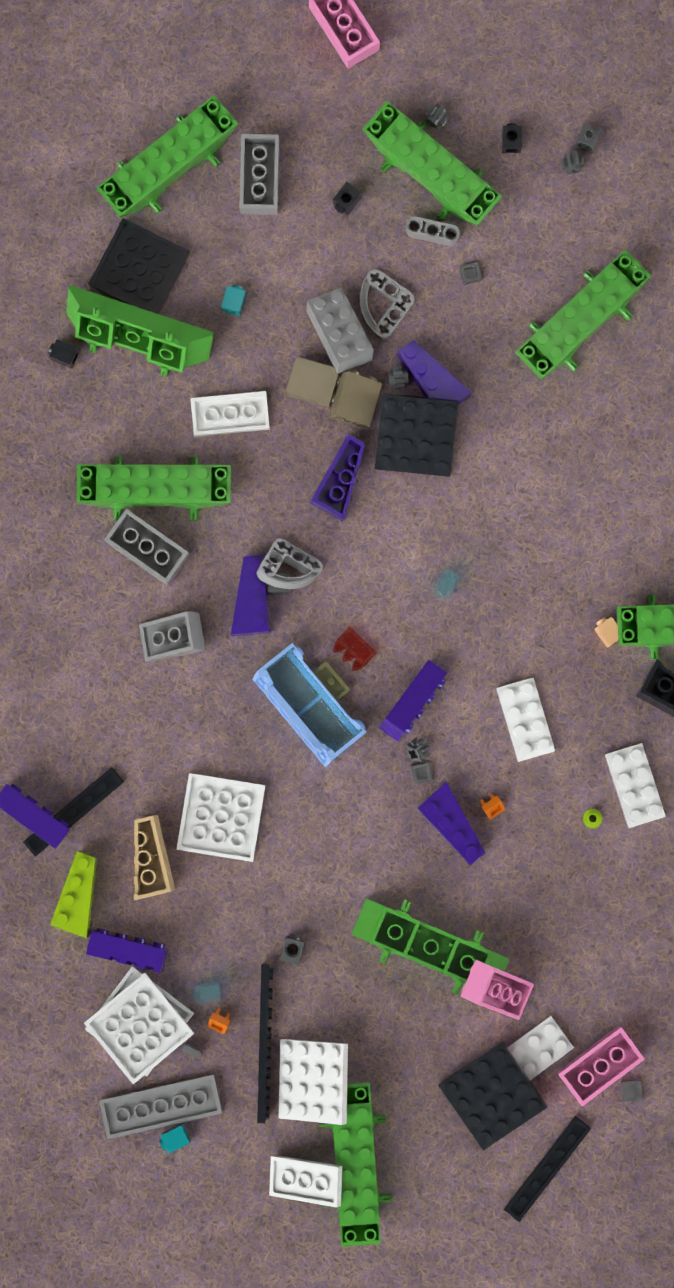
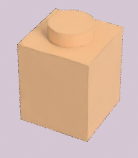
(607, 631)

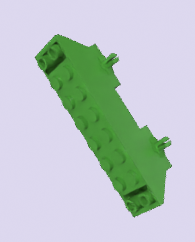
(168, 158)
(431, 165)
(583, 315)
(161, 338)
(154, 486)
(646, 626)
(422, 943)
(357, 1157)

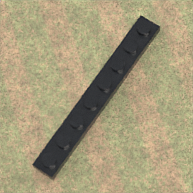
(264, 1051)

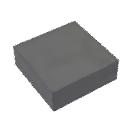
(470, 273)
(421, 773)
(192, 1050)
(631, 1090)

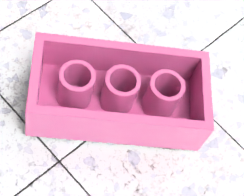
(346, 29)
(497, 990)
(600, 1065)

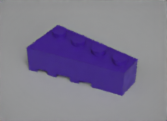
(430, 376)
(413, 700)

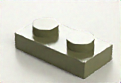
(331, 681)

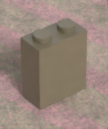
(313, 382)
(355, 399)

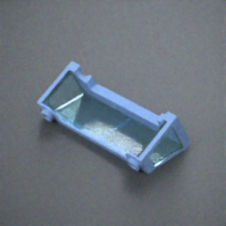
(308, 705)

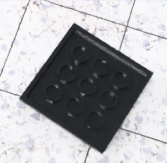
(139, 267)
(416, 434)
(492, 1095)

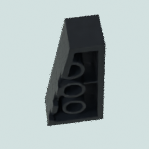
(658, 688)

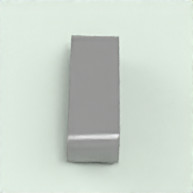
(425, 224)

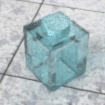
(446, 584)
(207, 992)

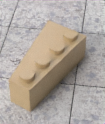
(151, 860)

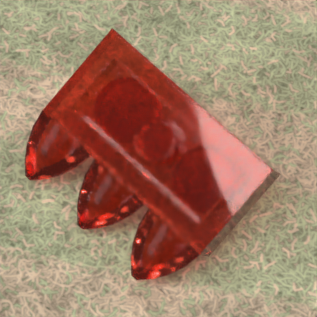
(355, 648)

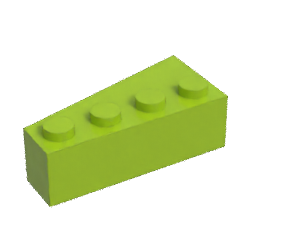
(76, 899)

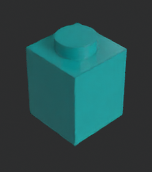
(233, 300)
(174, 1139)

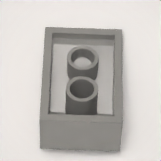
(172, 636)

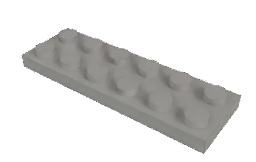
(160, 1106)

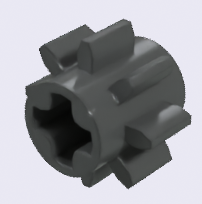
(436, 116)
(572, 162)
(398, 377)
(418, 749)

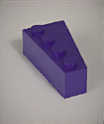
(337, 484)
(251, 602)
(31, 816)
(449, 820)
(127, 951)

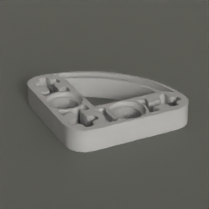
(396, 298)
(281, 555)

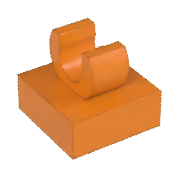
(492, 807)
(219, 1022)

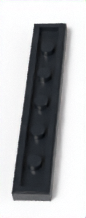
(80, 806)
(547, 1168)

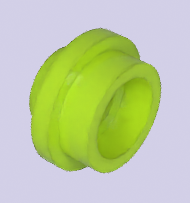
(587, 822)

